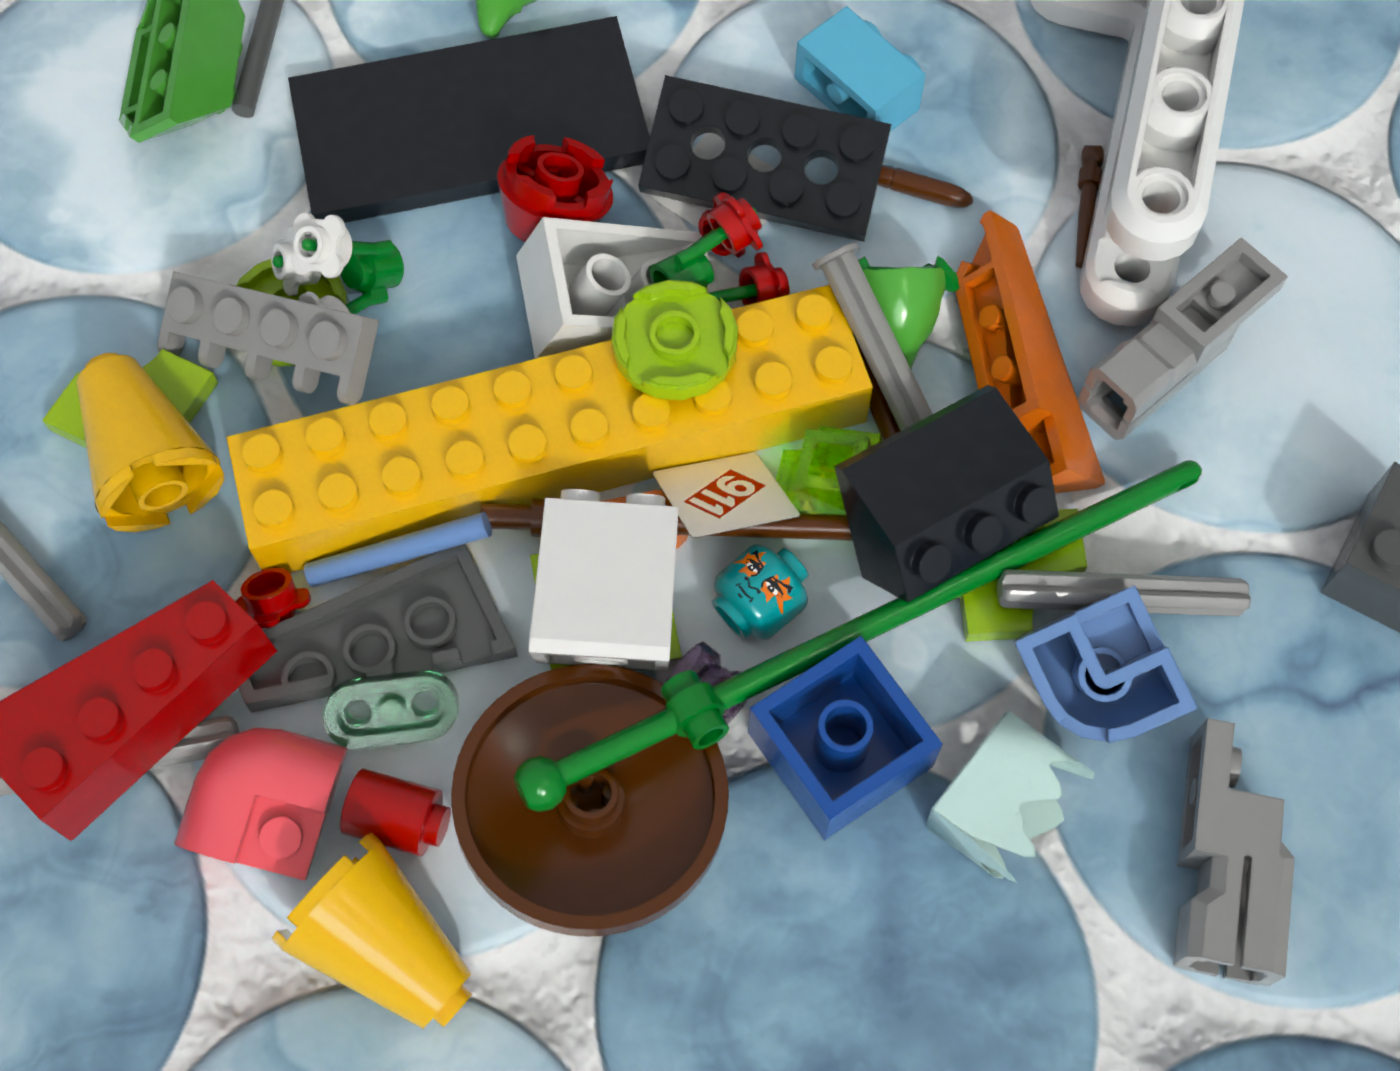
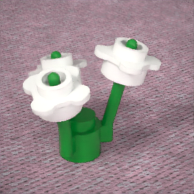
(327, 249)

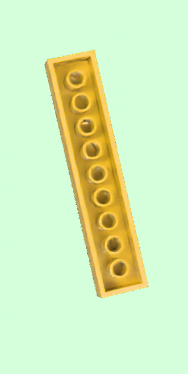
(534, 431)

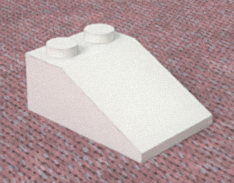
(583, 273)

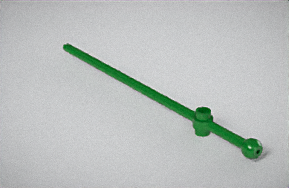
(697, 707)

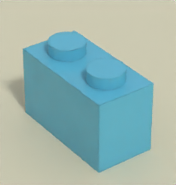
(858, 70)

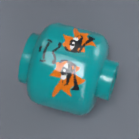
(760, 592)

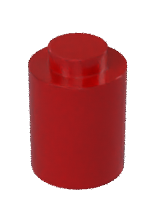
(395, 811)

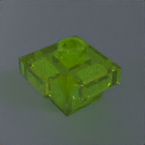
(810, 473)

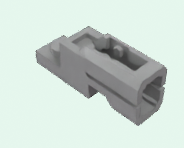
(1180, 340)
(1242, 867)

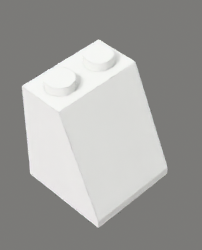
(605, 581)

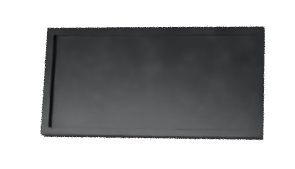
(445, 118)

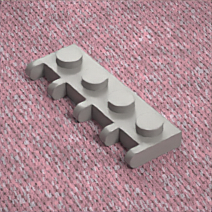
(269, 329)

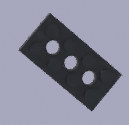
(752, 120)

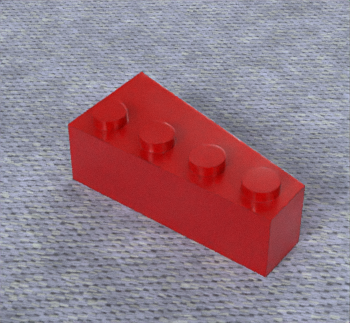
(123, 705)

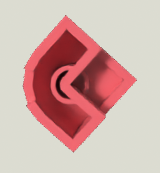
(262, 800)

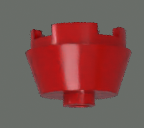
(552, 184)

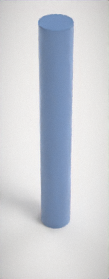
(398, 549)

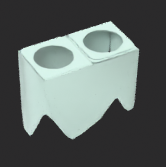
(1004, 795)

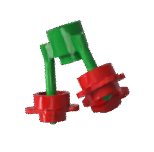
(726, 230)

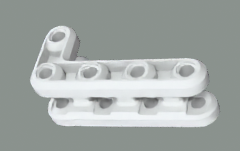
(1158, 144)

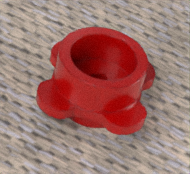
(272, 597)

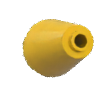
(140, 447)
(378, 939)

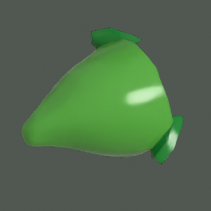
(911, 299)

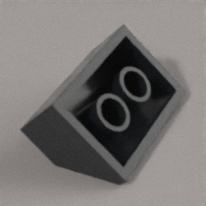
(945, 494)

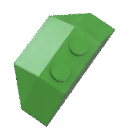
(181, 65)

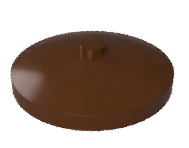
(620, 840)

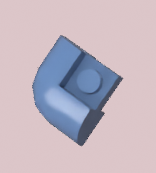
(1106, 670)

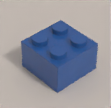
(843, 737)

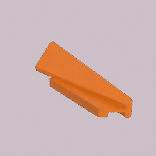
(1019, 353)

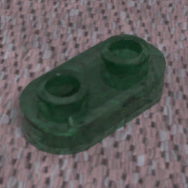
(394, 714)

